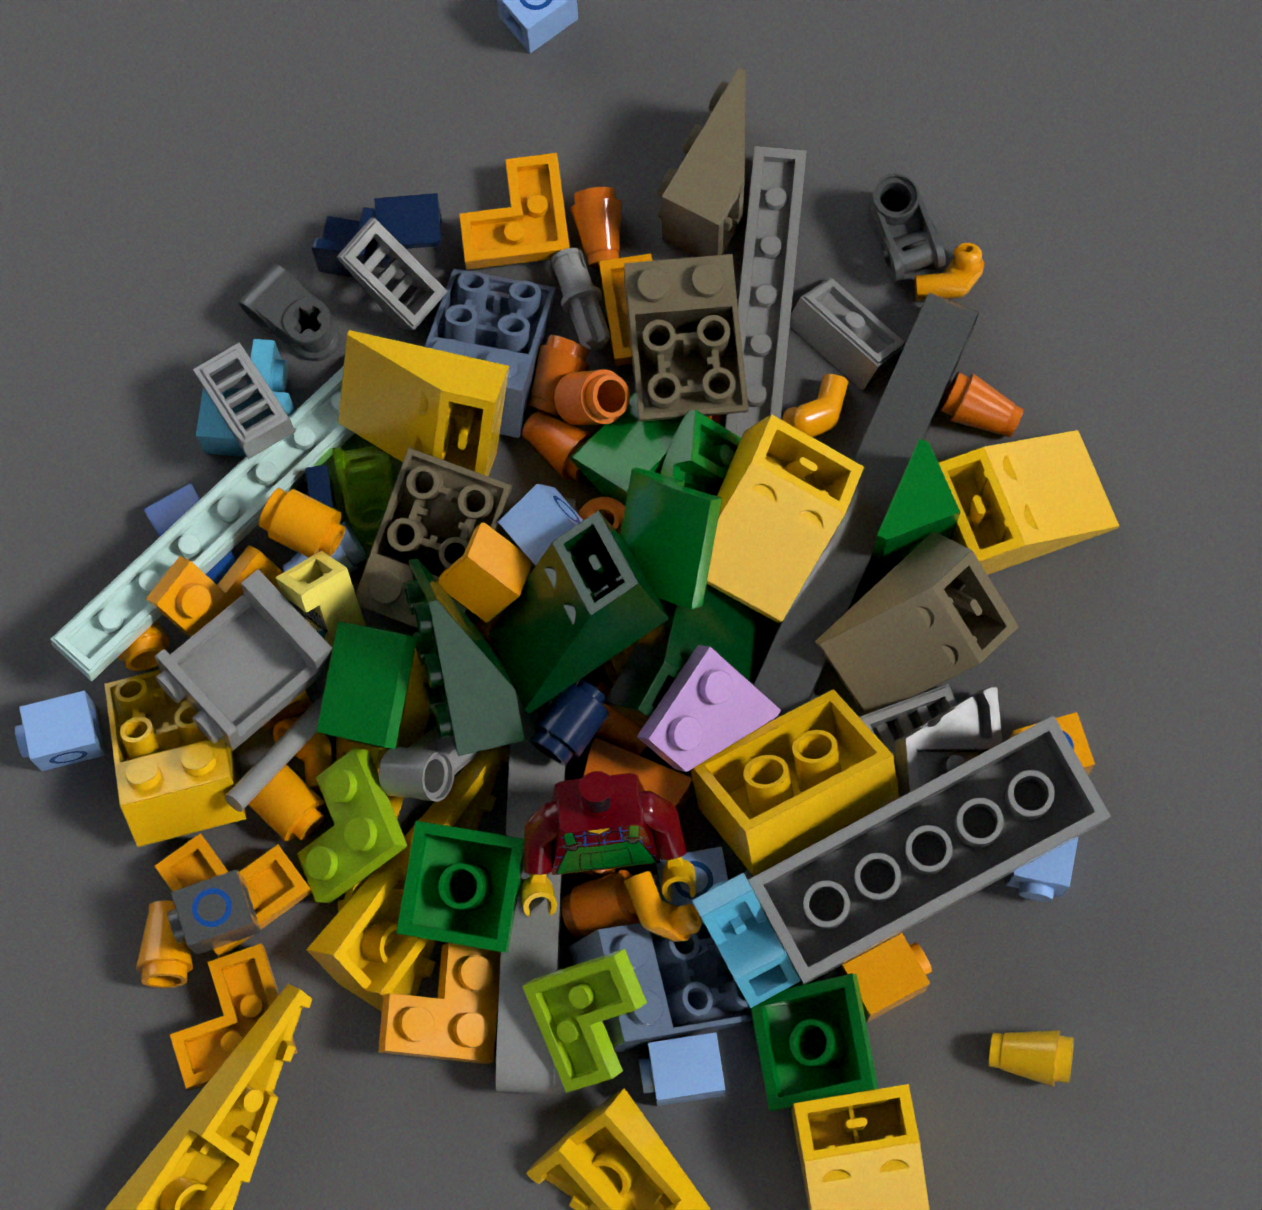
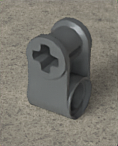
(905, 237)
(288, 310)

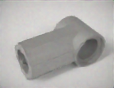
(423, 769)

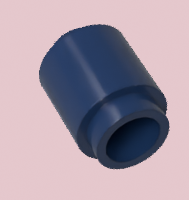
(569, 722)

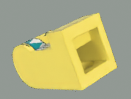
(323, 593)

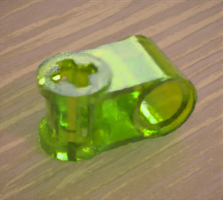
(365, 483)

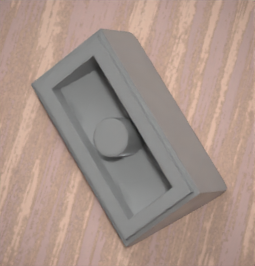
(845, 333)

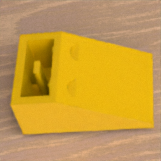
(423, 400)
(1027, 499)
(777, 514)
(164, 765)
(861, 1151)

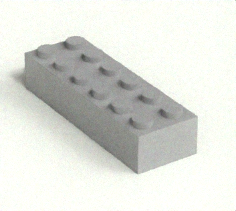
(929, 849)

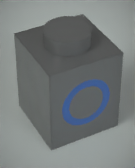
(213, 913)

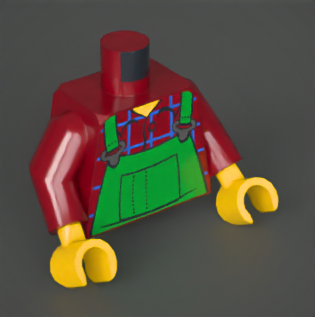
(602, 826)

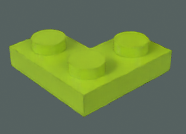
(363, 832)
(572, 1013)

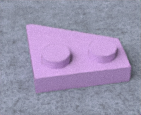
(705, 711)

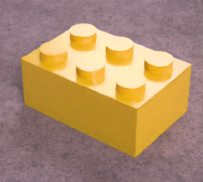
(795, 782)

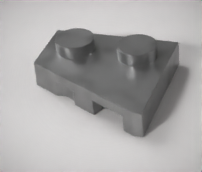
(948, 740)

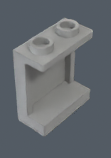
(245, 663)

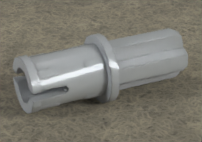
(581, 298)

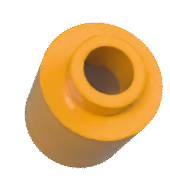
(302, 523)
(289, 805)

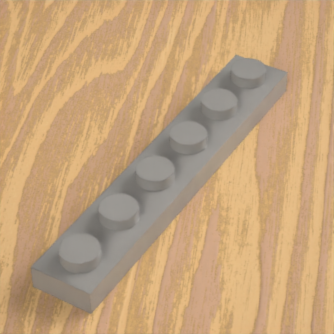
(768, 279)

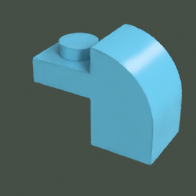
(211, 428)
(746, 939)

